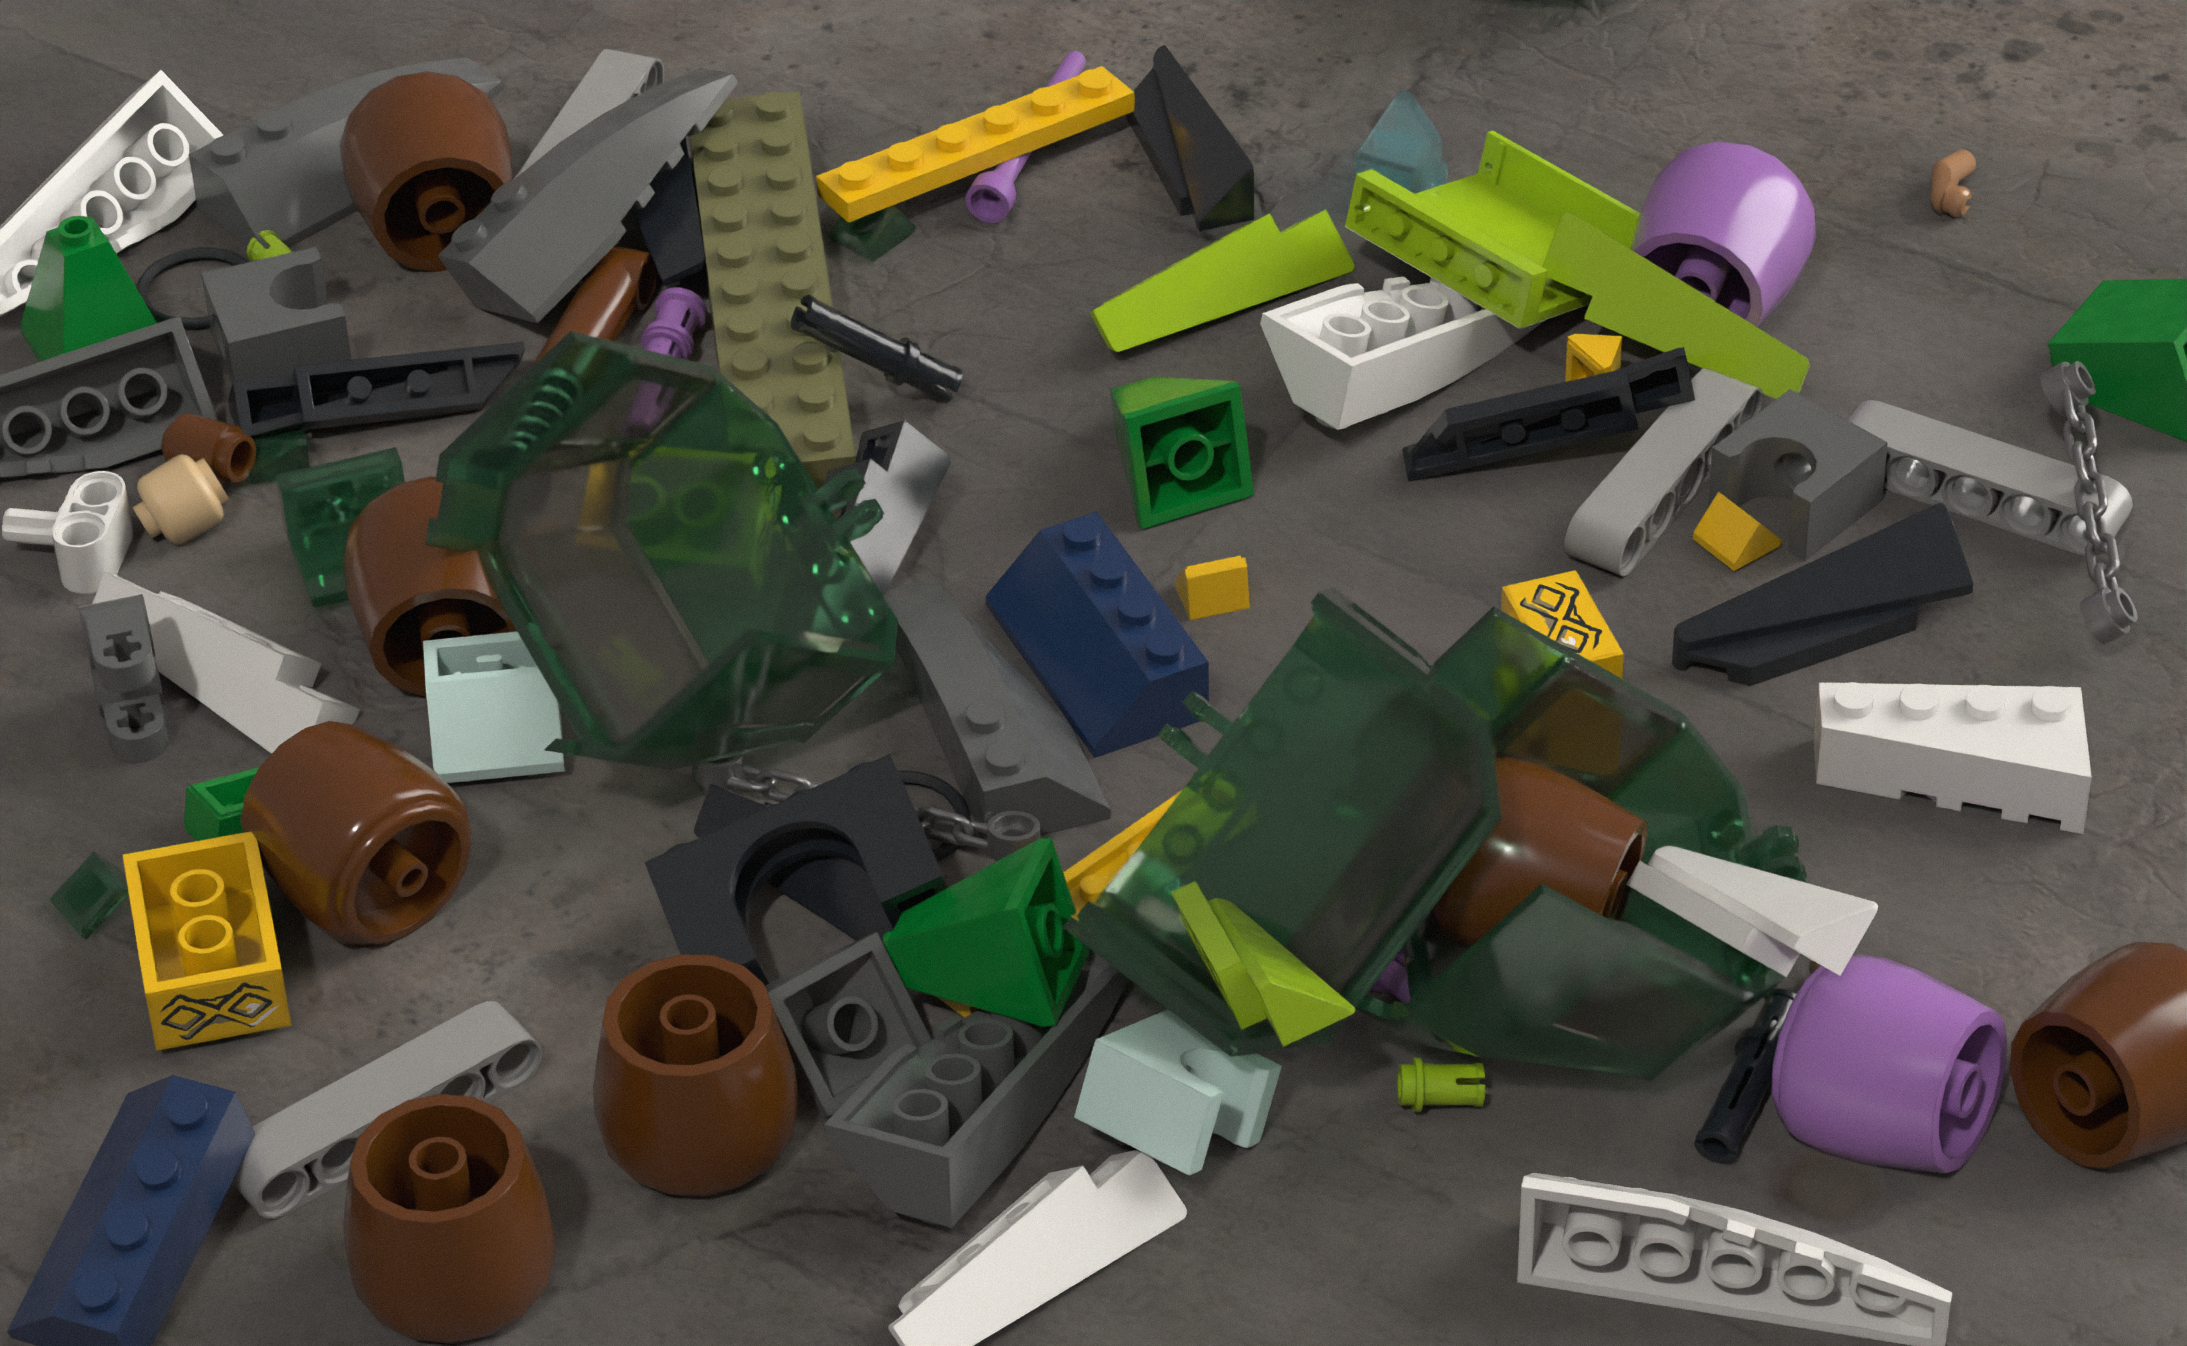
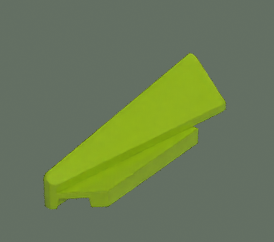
(1225, 278)
(1665, 312)
(1256, 971)

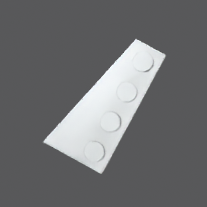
(1958, 745)

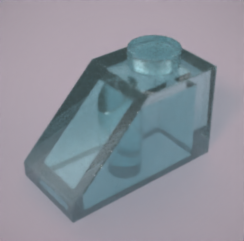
(1404, 147)

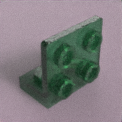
(320, 508)

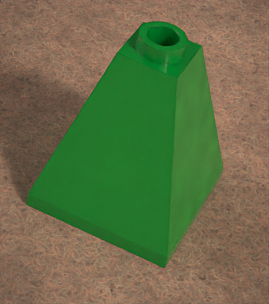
(79, 292)
(1181, 446)
(995, 939)

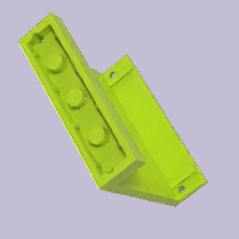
(1489, 229)

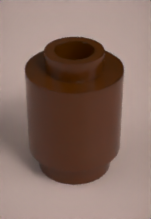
(221, 445)

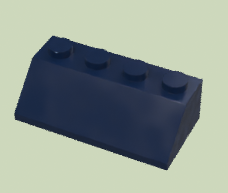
(1098, 636)
(137, 1218)

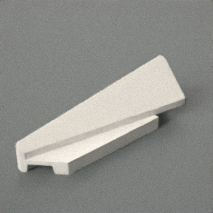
(232, 669)
(1757, 910)
(1039, 1249)

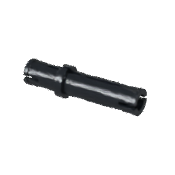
(897, 359)
(1745, 1083)

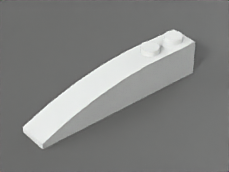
(124, 175)
(1378, 350)
(1716, 1262)

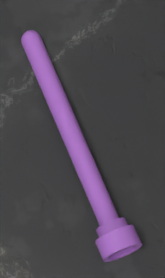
(994, 191)

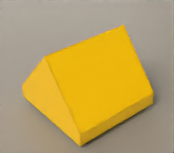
(1592, 355)
(1733, 534)
(1214, 587)

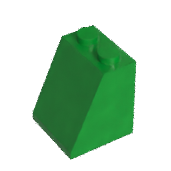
(2135, 350)

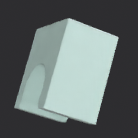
(1171, 1088)

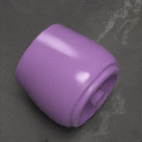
(1729, 226)
(1888, 1067)

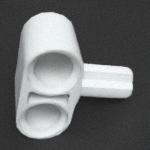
(87, 531)

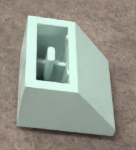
(489, 709)

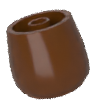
(423, 162)
(410, 589)
(357, 833)
(1550, 836)
(2105, 1042)
(693, 1077)
(446, 1220)

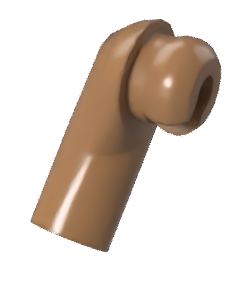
(1946, 175)

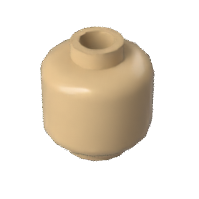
(180, 500)

